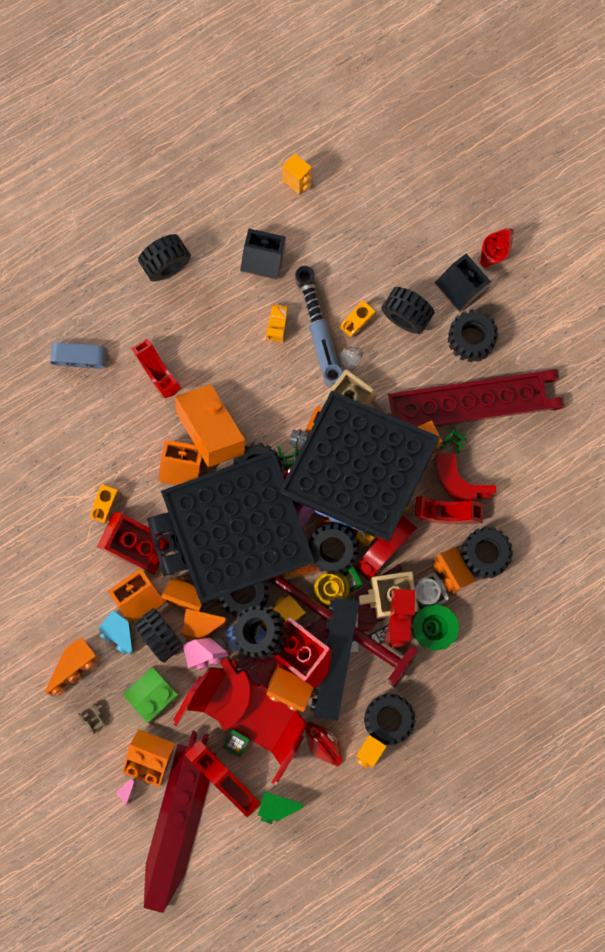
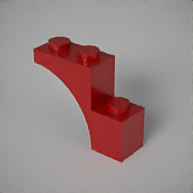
(400, 618)

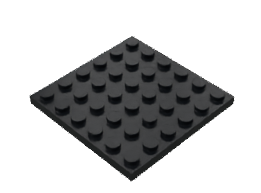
(359, 466)
(237, 527)

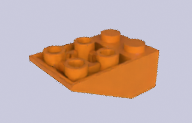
(73, 662)

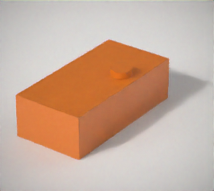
(209, 425)

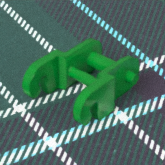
(447, 439)
(288, 456)

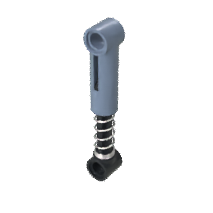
(319, 327)

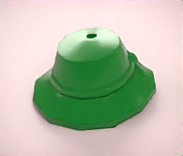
(442, 627)

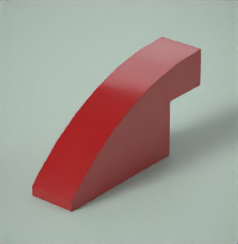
(223, 778)

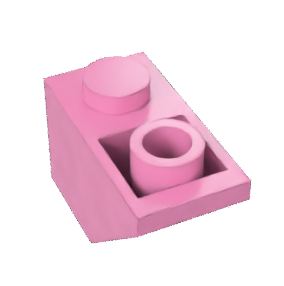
(203, 652)

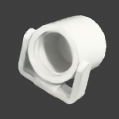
(429, 591)

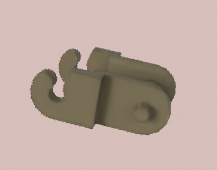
(101, 723)

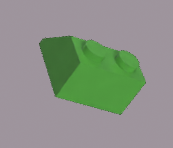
(150, 695)

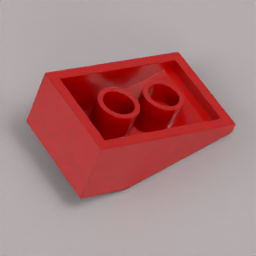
(131, 542)

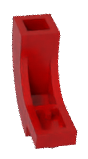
(155, 369)
(454, 485)
(448, 512)
(382, 551)
(241, 697)

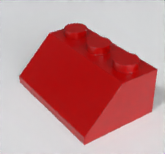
(305, 654)

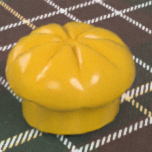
(330, 585)

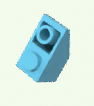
(119, 631)

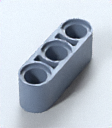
(78, 355)

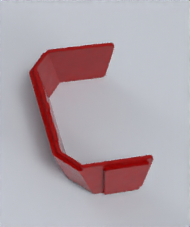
(264, 722)

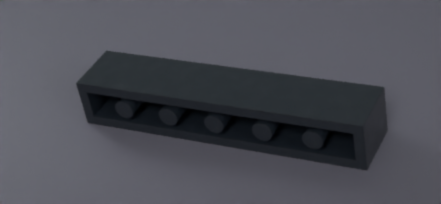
(339, 640)

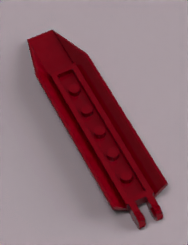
(175, 828)

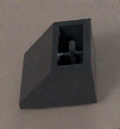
(263, 253)
(463, 282)

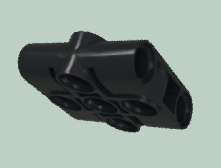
(172, 563)

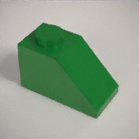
(277, 807)

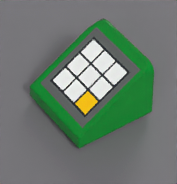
(353, 579)
(236, 743)

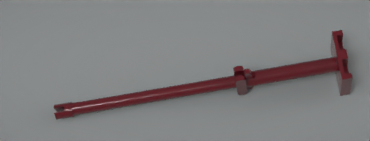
(360, 637)

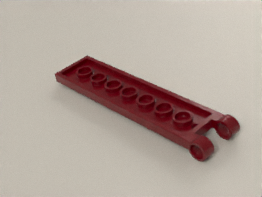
(476, 400)

